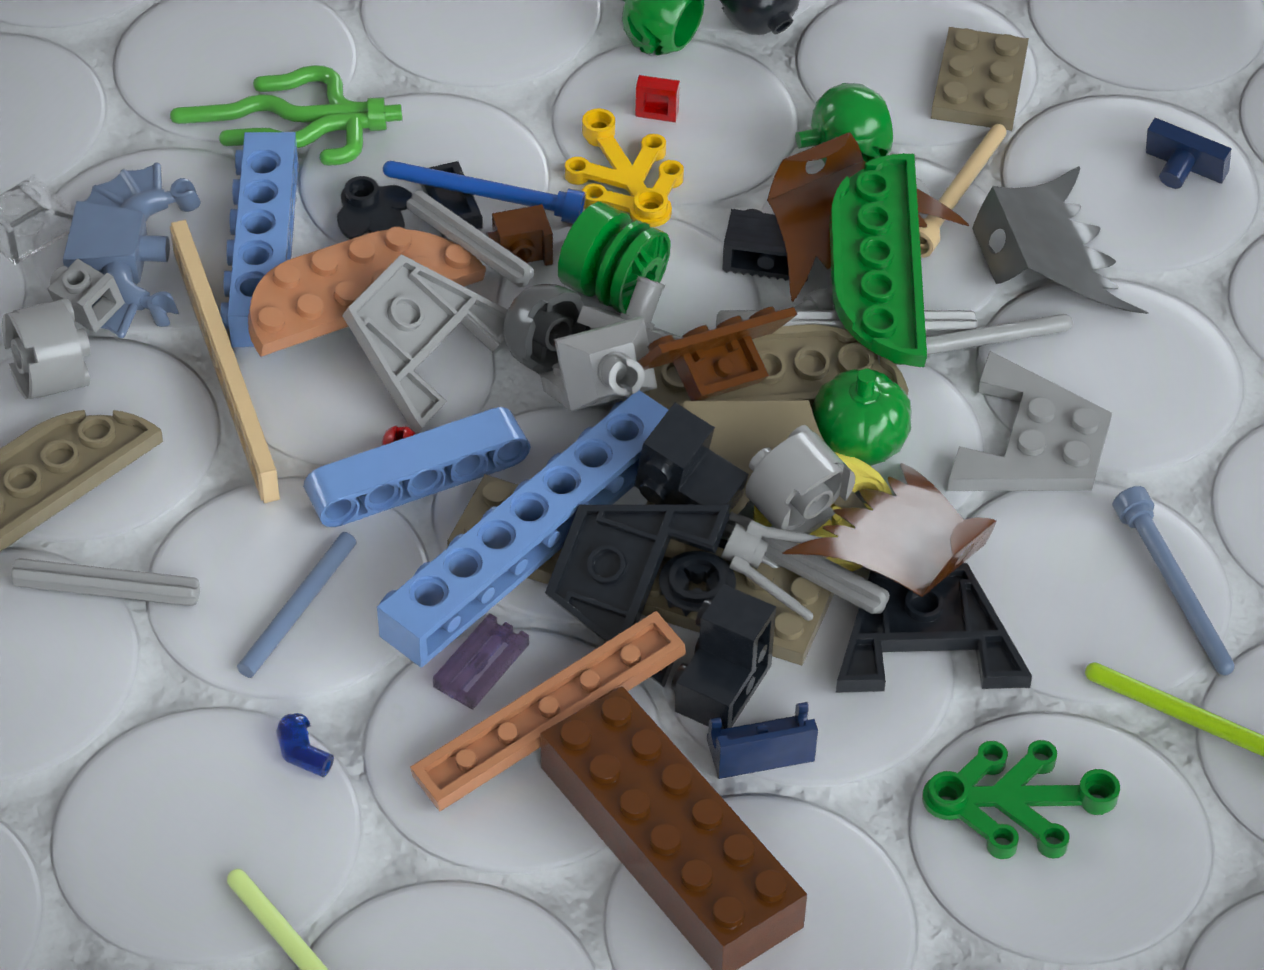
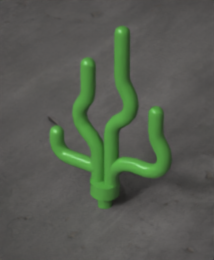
(335, 116)

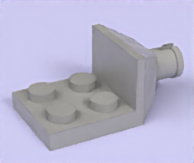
(600, 365)

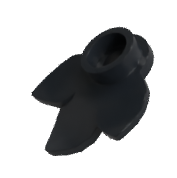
(371, 207)

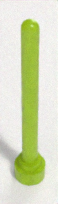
(1176, 707)

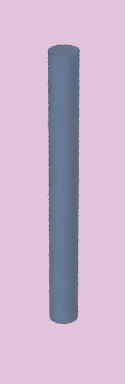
(296, 605)

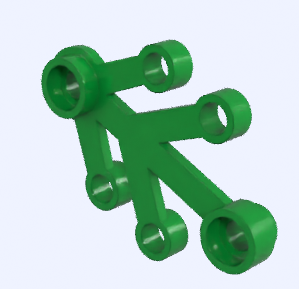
(1014, 797)

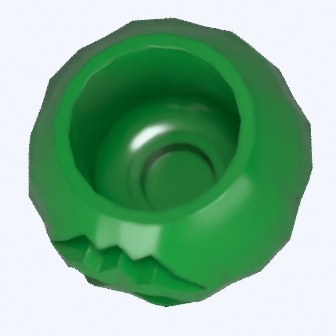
(661, 24)
(852, 110)
(863, 415)

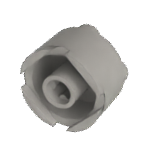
(46, 349)
(798, 482)

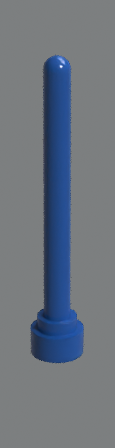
(565, 204)

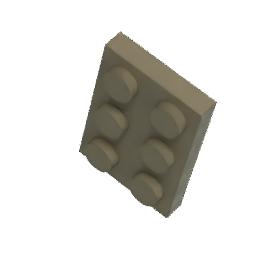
(979, 78)

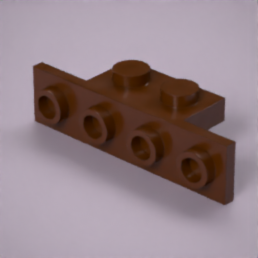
(718, 358)

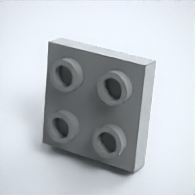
(642, 304)

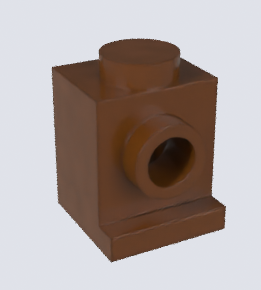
(524, 233)

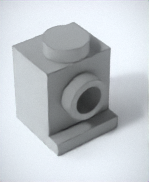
(83, 288)

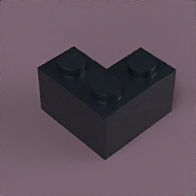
(682, 469)
(728, 657)

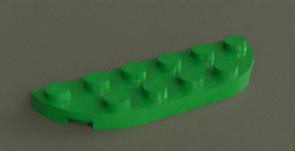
(879, 259)

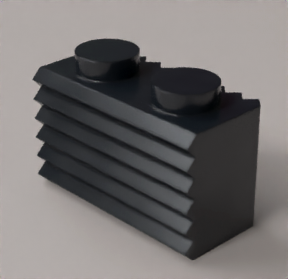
(755, 245)

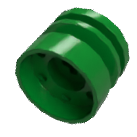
(608, 254)

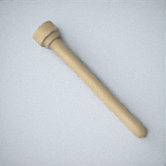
(931, 234)

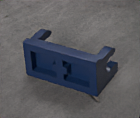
(763, 744)

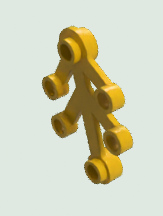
(644, 203)

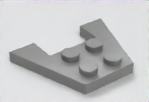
(403, 322)
(1052, 441)

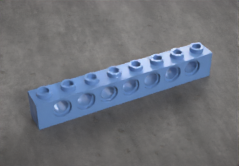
(517, 534)

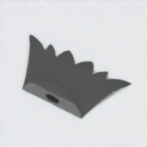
(1045, 239)

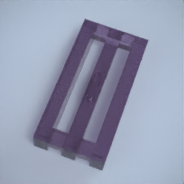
(461, 657)

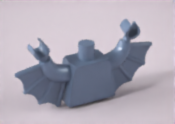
(112, 238)

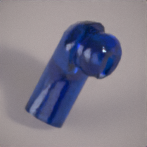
(296, 747)

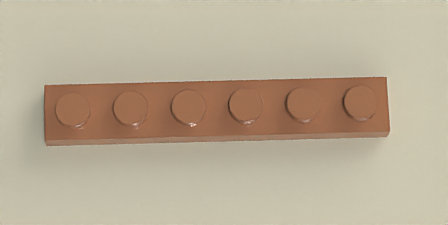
(516, 728)

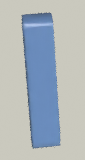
(416, 467)

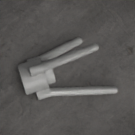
(747, 551)

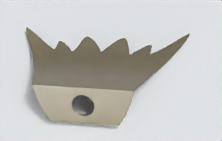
(750, 426)

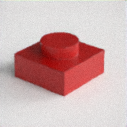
(657, 98)

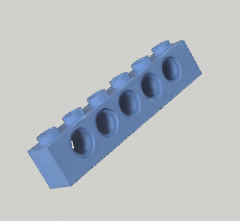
(260, 224)

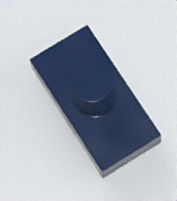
(1186, 153)

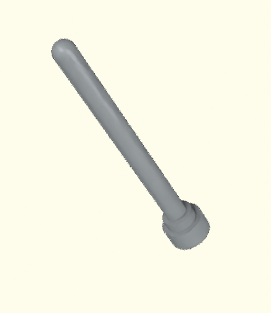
(997, 333)

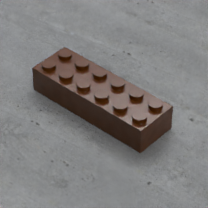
(673, 831)

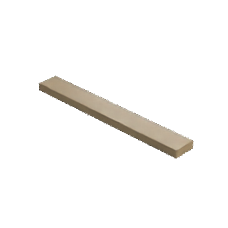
(225, 363)

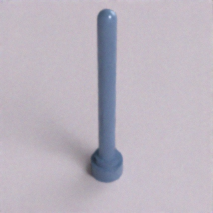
(1136, 509)

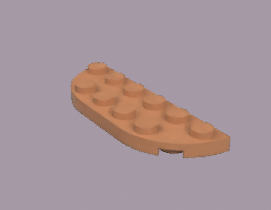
(314, 290)

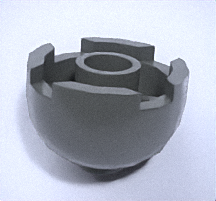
(537, 319)

